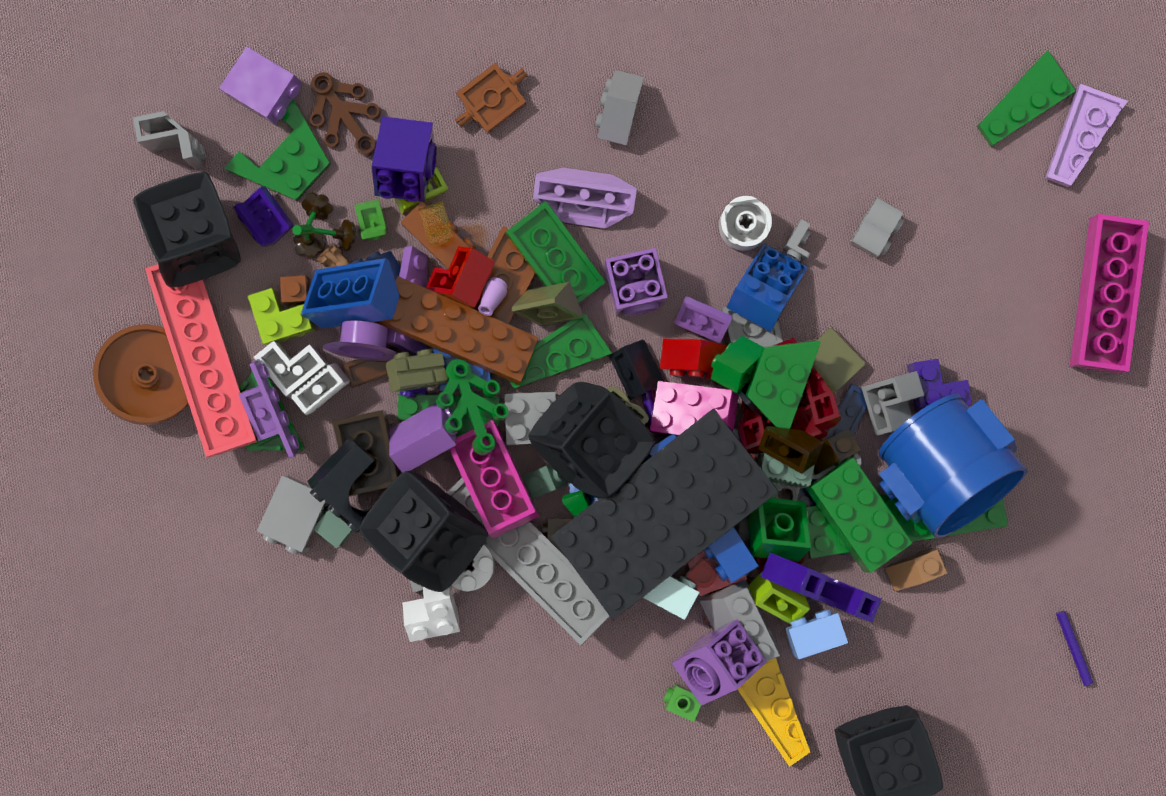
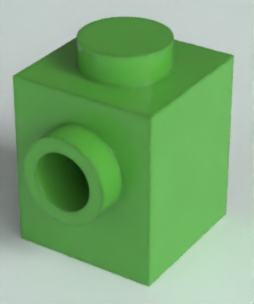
(681, 702)

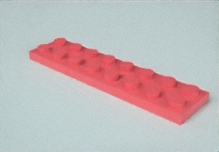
(202, 365)

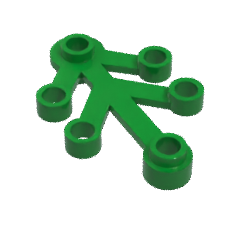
(471, 402)

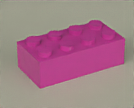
(494, 483)

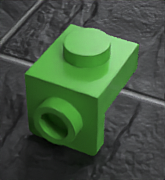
(371, 219)

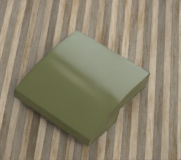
(836, 360)

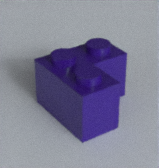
(932, 385)

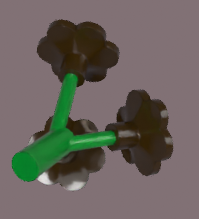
(309, 239)

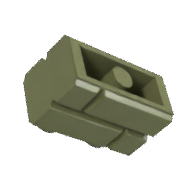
(417, 371)

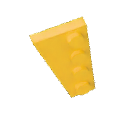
(773, 707)

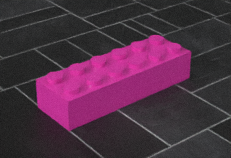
(1109, 293)

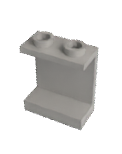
(291, 515)

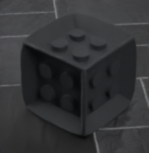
(187, 229)
(591, 439)
(423, 532)
(889, 754)

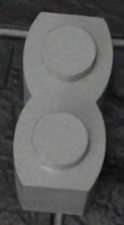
(876, 228)

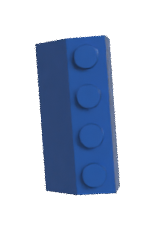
(352, 293)

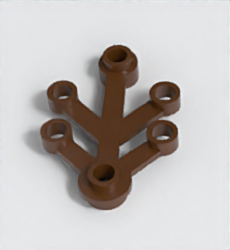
(341, 110)

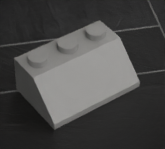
(738, 603)

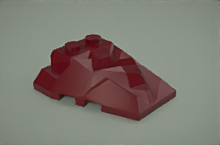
(815, 413)

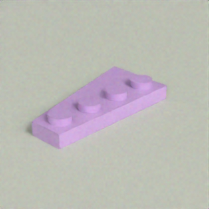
(1085, 125)

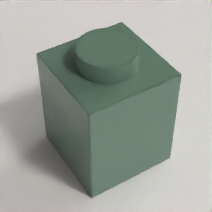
(333, 528)

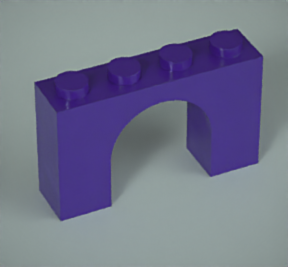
(821, 587)

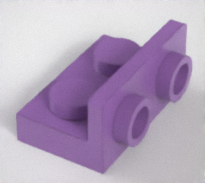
(703, 319)

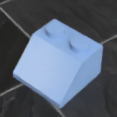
(815, 634)

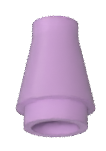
(492, 295)

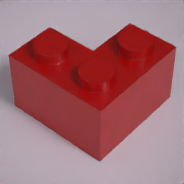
(464, 278)
(689, 356)

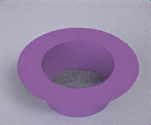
(362, 341)

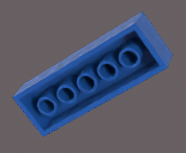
(729, 551)

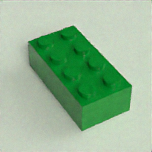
(859, 515)

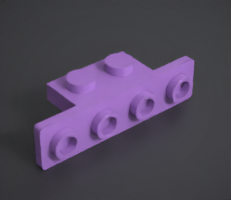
(264, 411)

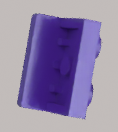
(264, 217)

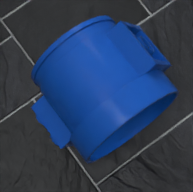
(950, 464)

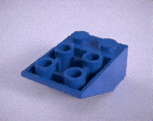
(766, 287)

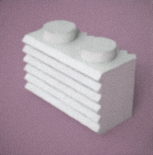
(320, 388)

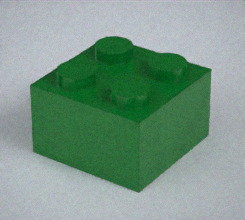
(779, 529)

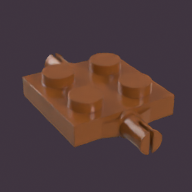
(491, 98)

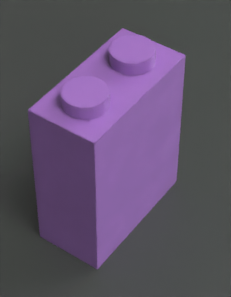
(261, 86)
(421, 438)

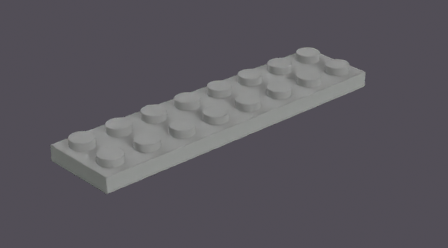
(543, 573)

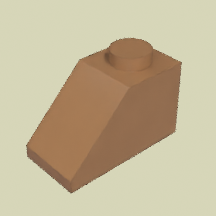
(916, 569)

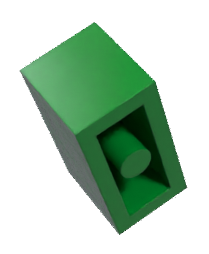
(736, 364)

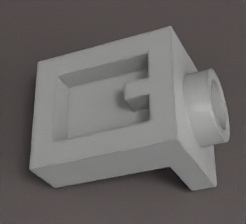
(798, 237)

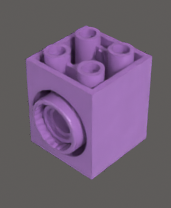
(635, 282)
(719, 662)

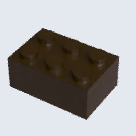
(372, 433)

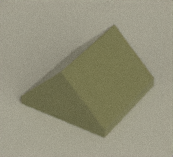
(549, 305)

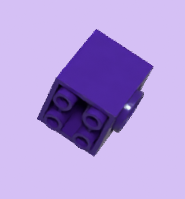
(404, 159)

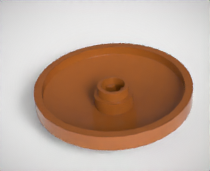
(139, 376)

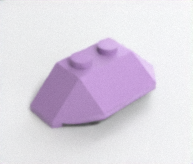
(585, 196)

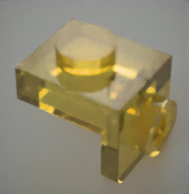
(436, 223)

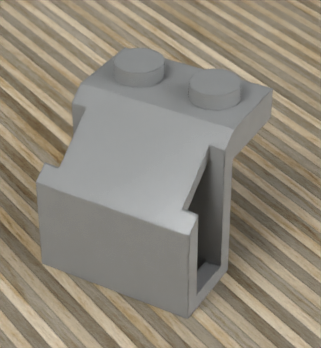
(191, 149)

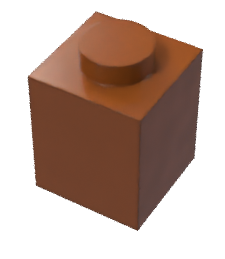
(294, 289)

